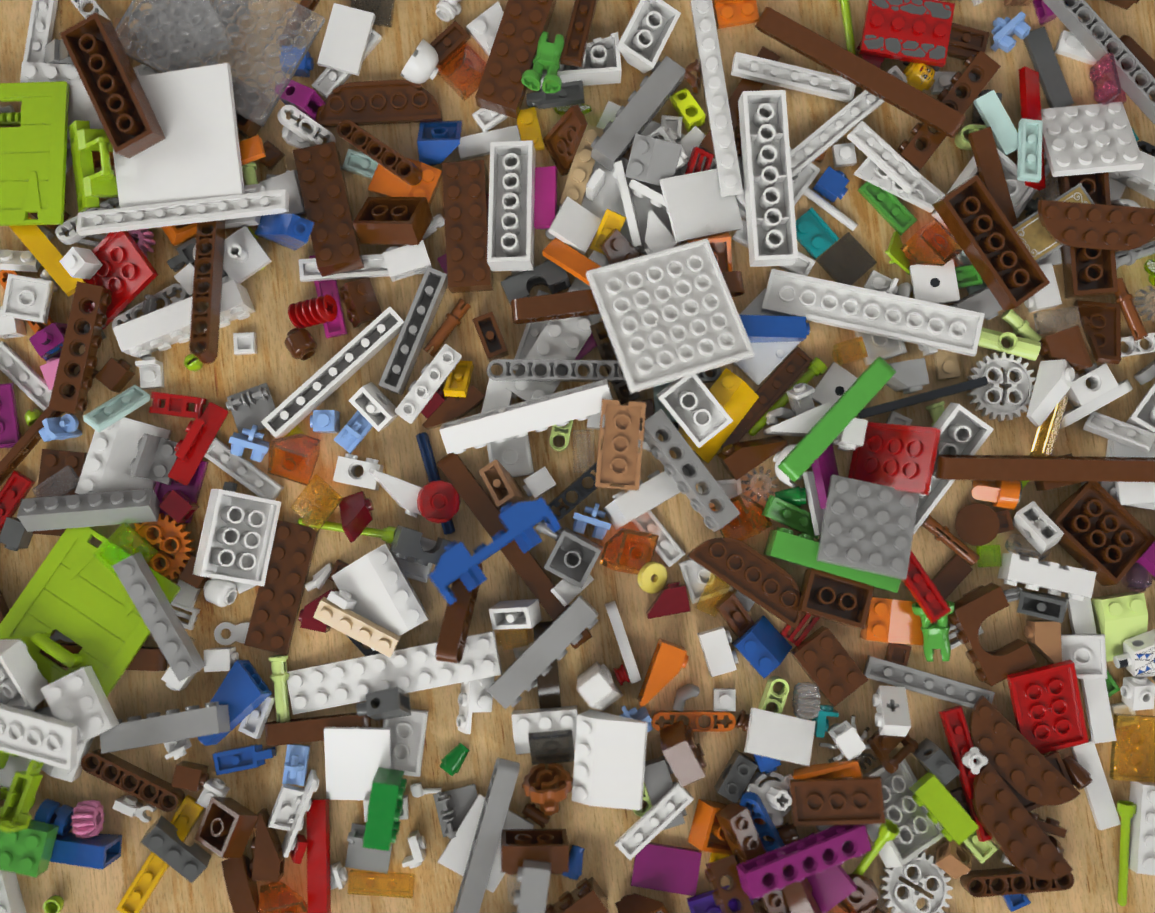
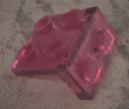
(1106, 81)

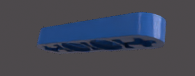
(766, 829)

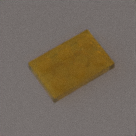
(1135, 748)

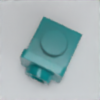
(822, 723)

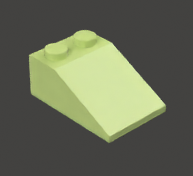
(1119, 619)

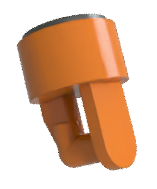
(1001, 492)

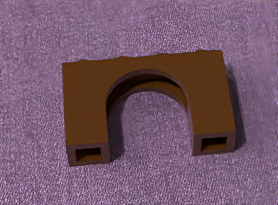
(968, 616)

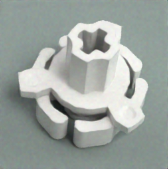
(773, 794)

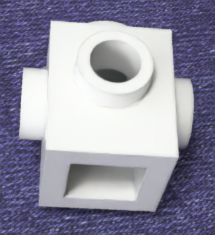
(1138, 693)

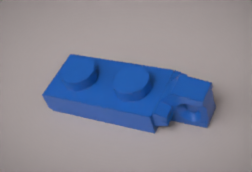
(241, 758)

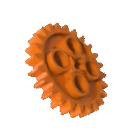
(168, 531)

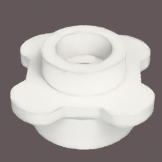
(973, 754)

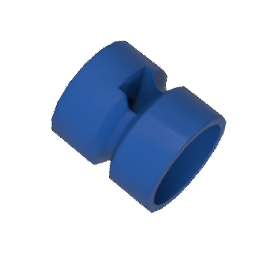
(53, 813)

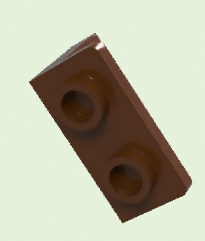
(360, 301)

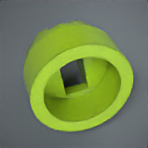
(193, 366)
(31, 417)
(53, 904)

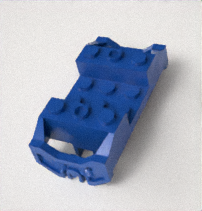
(519, 524)

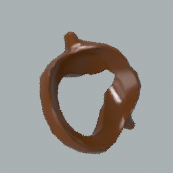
(690, 78)

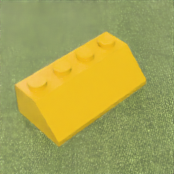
(736, 399)

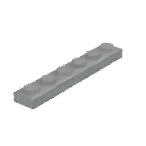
(925, 682)

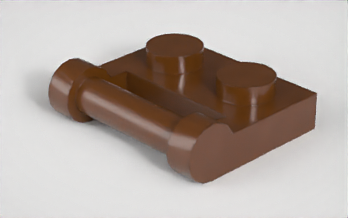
(884, 744)

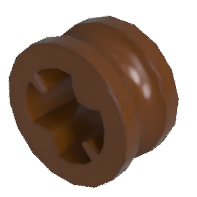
(742, 721)

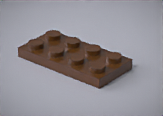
(51, 463)
(837, 801)

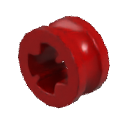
(621, 674)

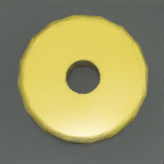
(659, 580)

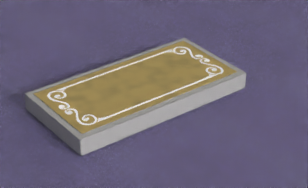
(1036, 237)

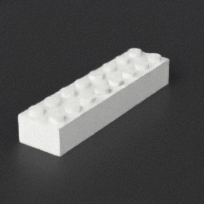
(767, 178)

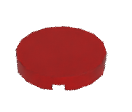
(438, 501)

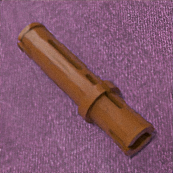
(1129, 311)
(452, 320)
(968, 555)

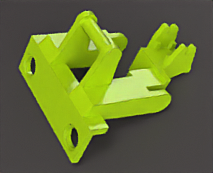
(88, 184)
(20, 796)

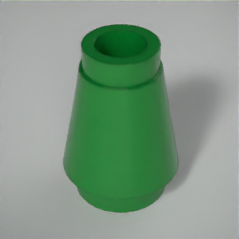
(794, 496)
(454, 759)

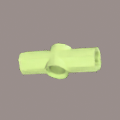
(1018, 346)

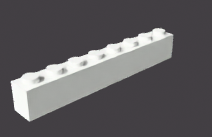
(333, 374)
(524, 417)

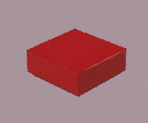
(299, 850)

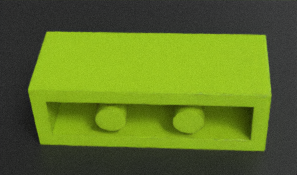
(943, 808)

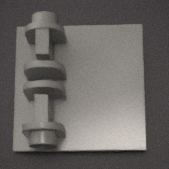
(251, 407)
(453, 807)
(365, 858)

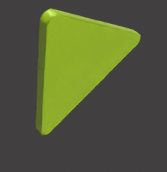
(896, 253)

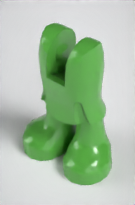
(547, 59)
(935, 635)

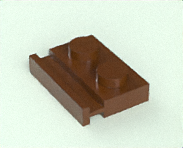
(966, 41)

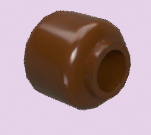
(300, 344)

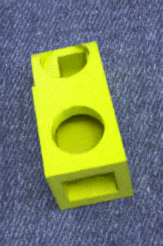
(688, 109)

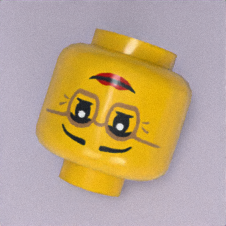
(919, 75)

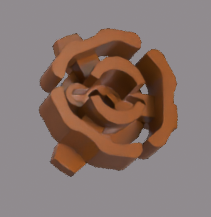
(545, 788)

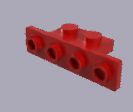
(196, 443)

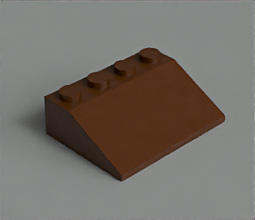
(1100, 533)

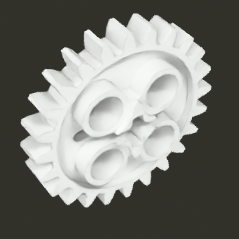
(1021, 387)
(924, 870)

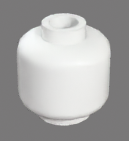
(220, 592)

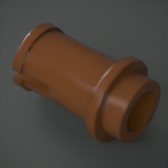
(535, 815)

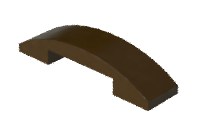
(607, 352)
(549, 684)

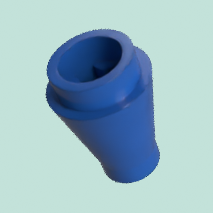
(575, 863)

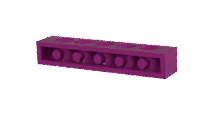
(793, 854)

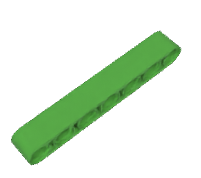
(836, 419)

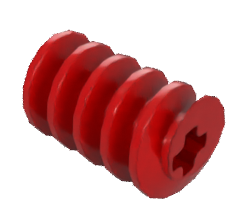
(313, 311)

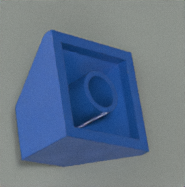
(438, 140)

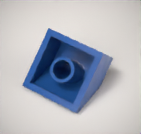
(763, 647)

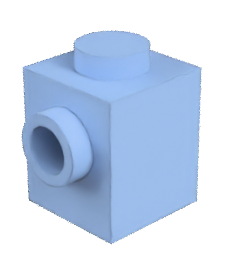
(325, 421)

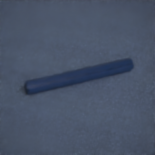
(432, 471)

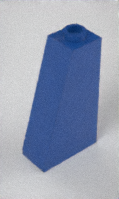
(285, 230)
(775, 328)
(242, 692)
(87, 852)

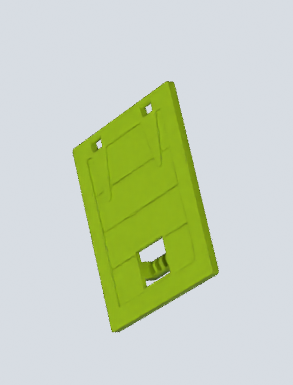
(33, 153)
(84, 604)

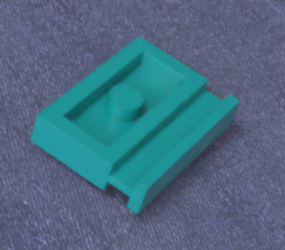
(814, 233)

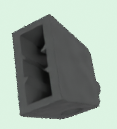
(385, 704)
(936, 762)

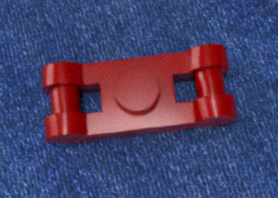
(177, 405)

